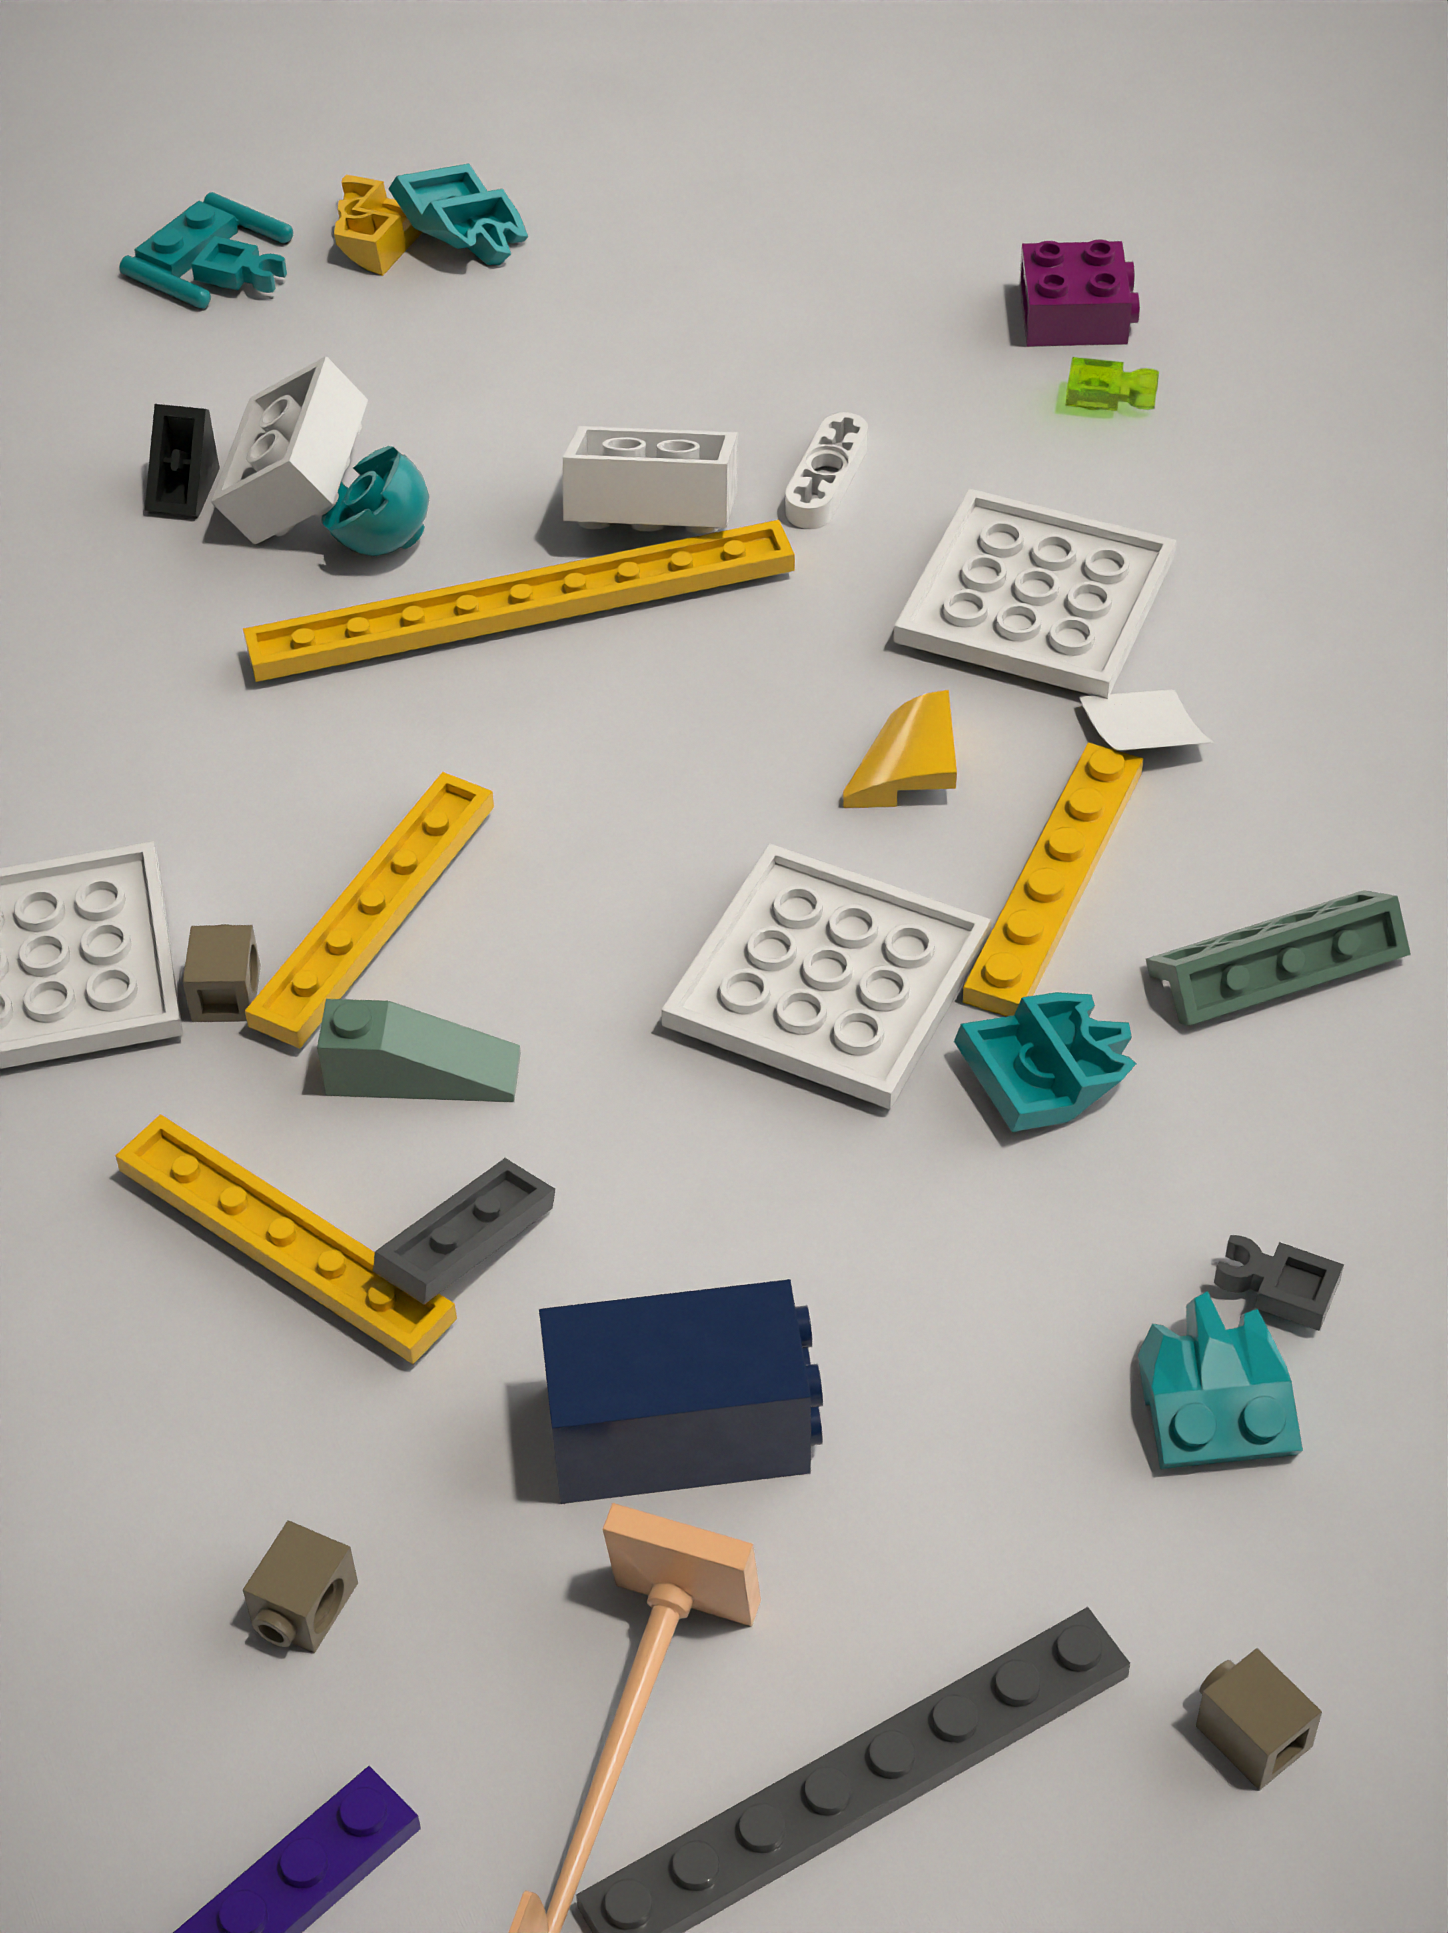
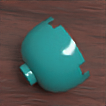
(381, 506)

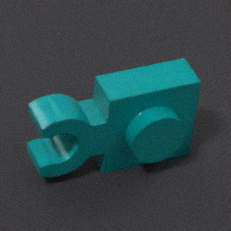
(234, 262)

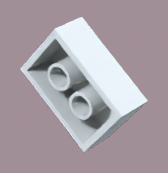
(290, 451)
(650, 478)

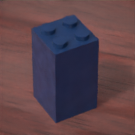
(680, 1390)

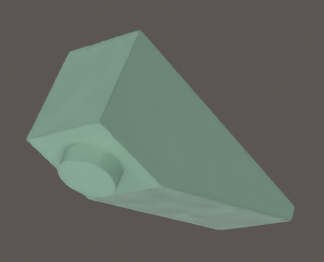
(409, 1054)

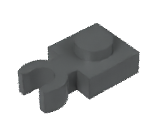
(1288, 1284)

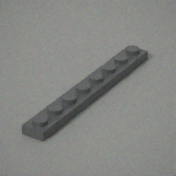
(858, 1782)

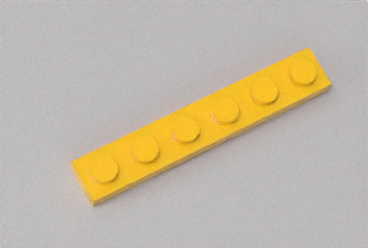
(1053, 880)
(369, 910)
(282, 1236)

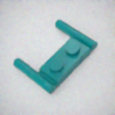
(173, 248)

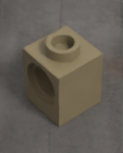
(221, 972)
(300, 1587)

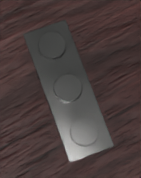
(463, 1230)

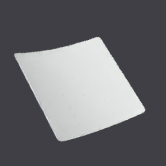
(1142, 720)

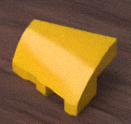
(371, 226)
(908, 754)

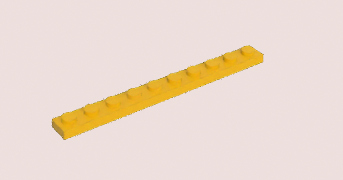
(517, 600)

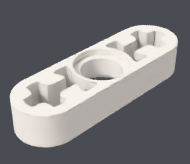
(828, 486)

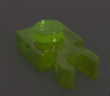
(1104, 384)

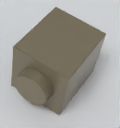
(1257, 1717)

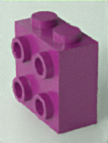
(1077, 293)

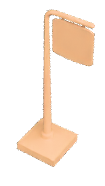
(678, 1571)

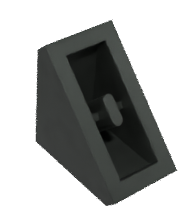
(180, 460)

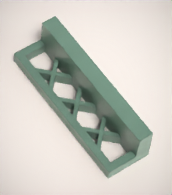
(1282, 955)

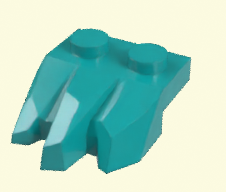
(460, 211)
(1046, 1058)
(1218, 1390)

